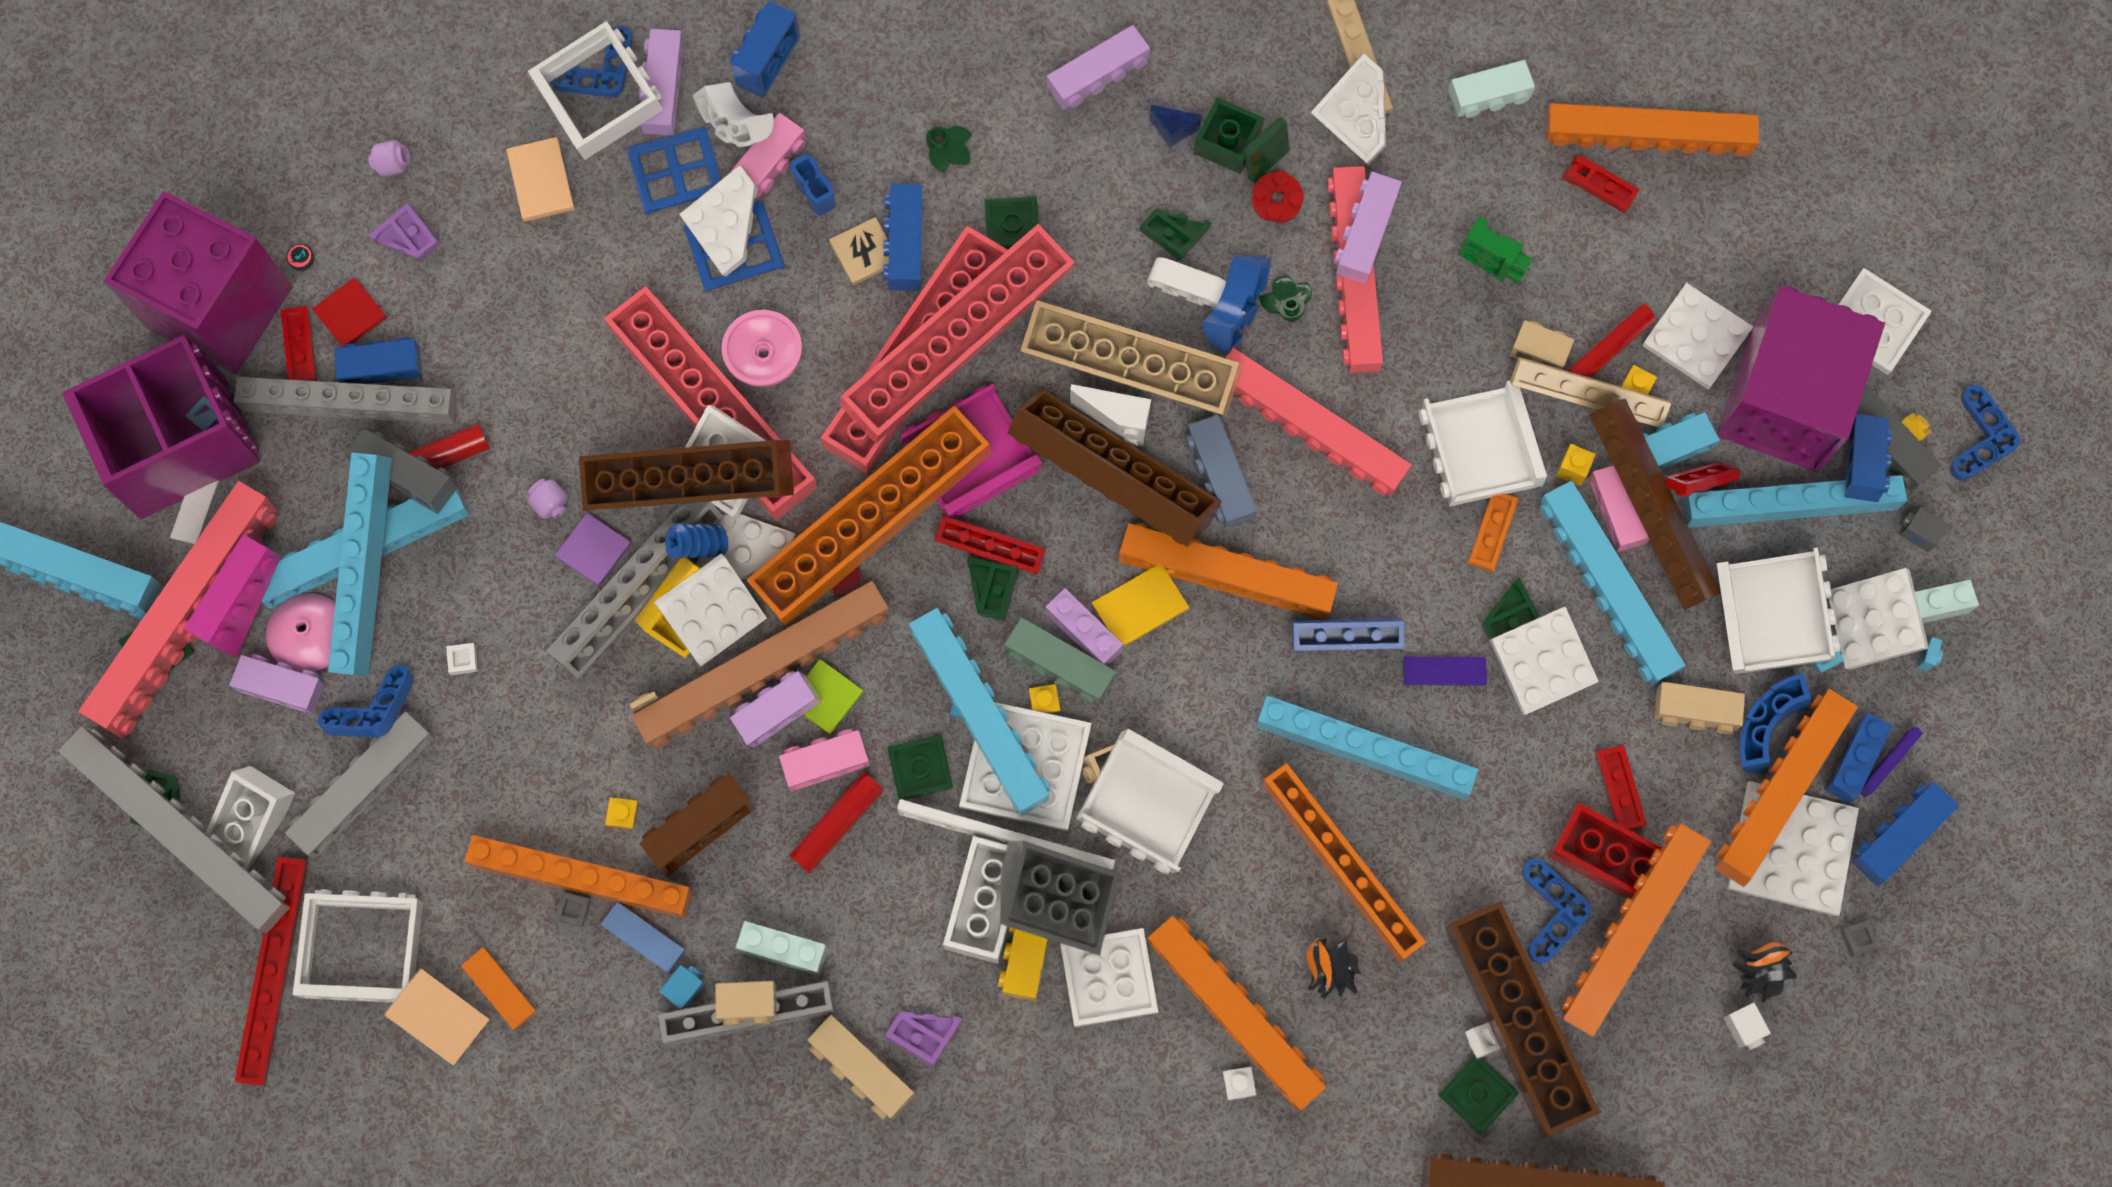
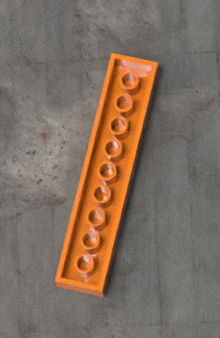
(869, 516)

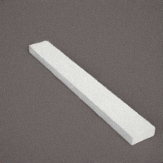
(991, 832)

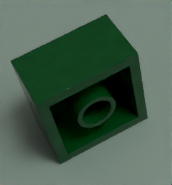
(1227, 134)

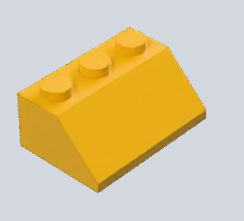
(652, 619)

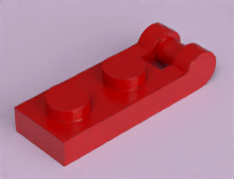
(1601, 183)

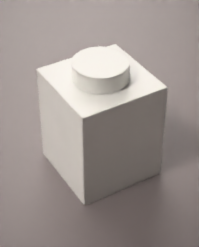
(1747, 1026)

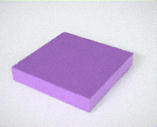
(593, 549)

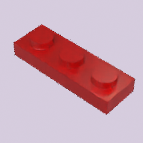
(298, 344)
(1702, 478)
(1621, 787)

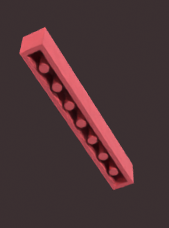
(1358, 300)
(1318, 427)

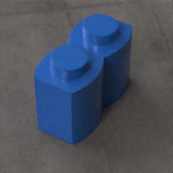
(813, 184)

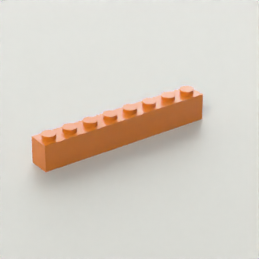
(1652, 129)
(1229, 572)
(1785, 788)
(1343, 863)
(579, 876)
(1635, 928)
(1236, 1014)

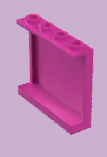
(1000, 471)

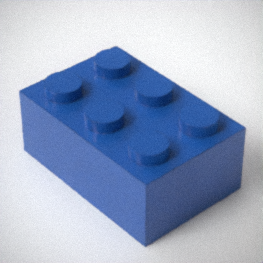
(765, 49)

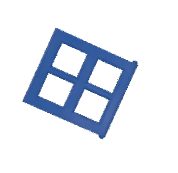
(674, 169)
(742, 271)

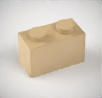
(1542, 345)
(746, 1002)

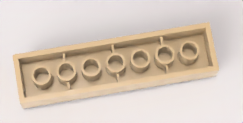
(1131, 358)

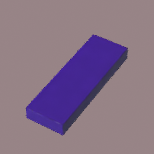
(1445, 671)
(1890, 761)

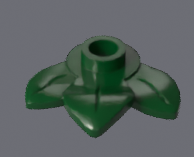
(951, 149)
(1286, 294)

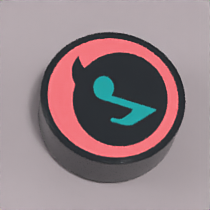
(300, 257)

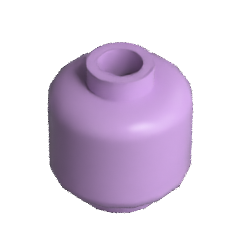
(389, 158)
(547, 499)

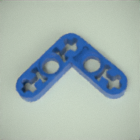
(606, 75)
(1993, 433)
(395, 684)
(1564, 915)

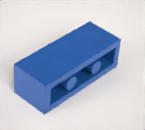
(378, 361)
(1868, 458)
(1858, 758)

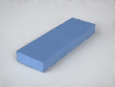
(643, 937)

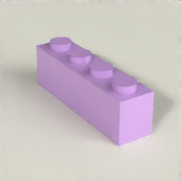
(663, 67)
(1098, 67)
(1368, 227)

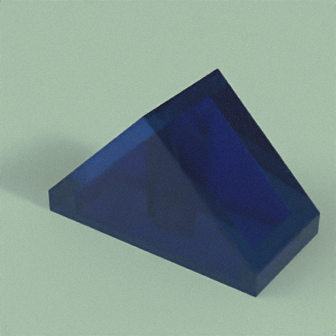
(1174, 124)

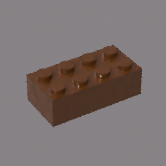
(697, 824)

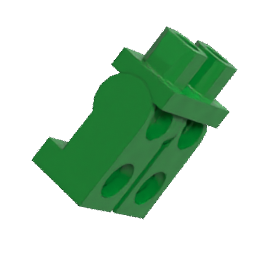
(1494, 253)

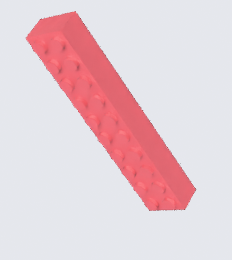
(962, 264)
(956, 333)
(693, 379)
(160, 636)

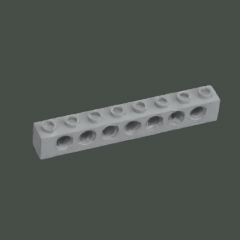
(345, 400)
(624, 594)

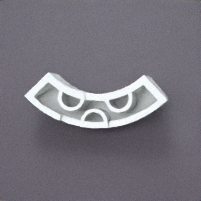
(730, 118)

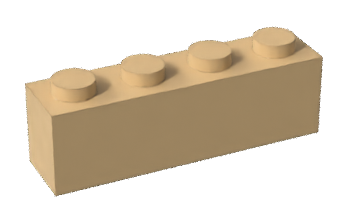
(861, 1067)

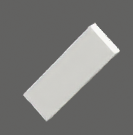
(194, 514)

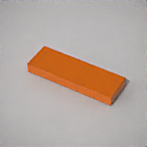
(1493, 531)
(498, 988)

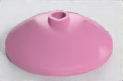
(756, 333)
(304, 649)

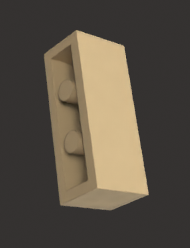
(1699, 707)

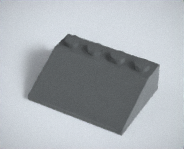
(1056, 896)

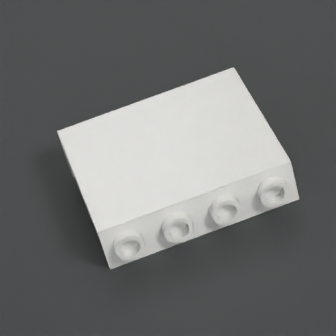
(1483, 445)
(1778, 612)
(1148, 801)

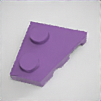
(406, 234)
(922, 1035)

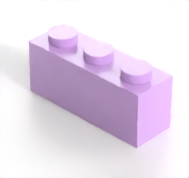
(1083, 628)
(277, 683)
(775, 708)

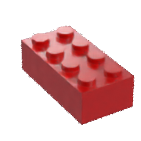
(1603, 851)

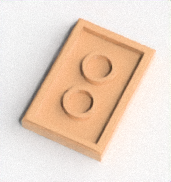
(540, 179)
(436, 1016)

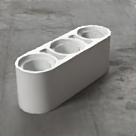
(1186, 281)

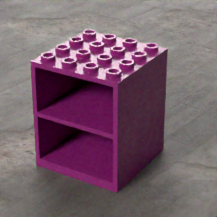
(199, 281)
(1801, 379)
(140, 428)

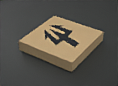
(861, 250)

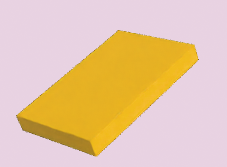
(1140, 605)

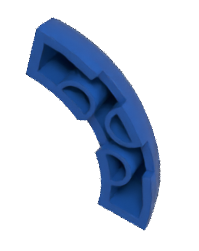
(1236, 305)
(1765, 715)

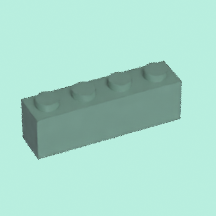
(1060, 661)

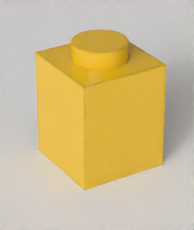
(1575, 464)

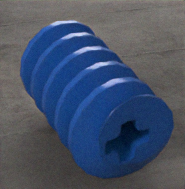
(696, 540)

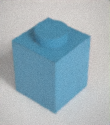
(683, 986)

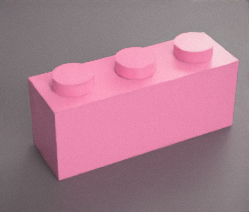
(773, 154)
(1617, 510)
(824, 759)

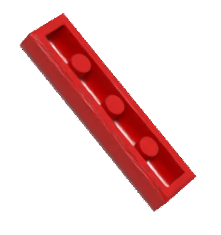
(1614, 342)
(453, 447)
(990, 545)
(836, 823)

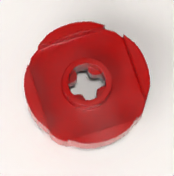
(1280, 183)

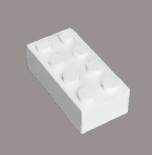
(976, 911)

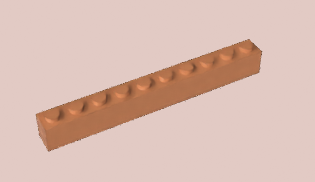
(760, 665)

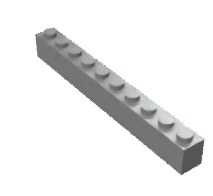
(174, 829)

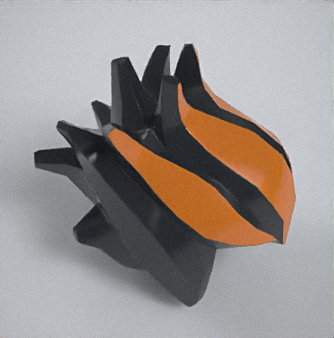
(1331, 967)
(1765, 969)

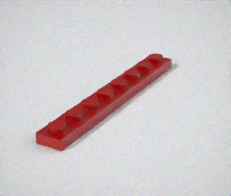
(270, 977)

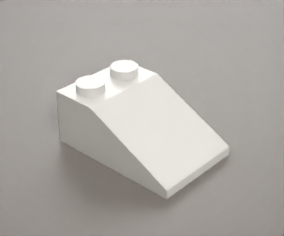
(1118, 413)
(249, 812)

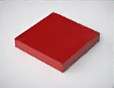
(349, 313)

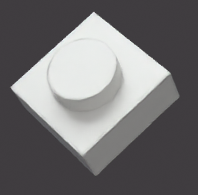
(462, 659)
(1482, 1040)
(1239, 1083)

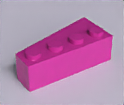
(234, 597)

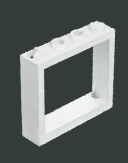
(575, 54)
(349, 898)

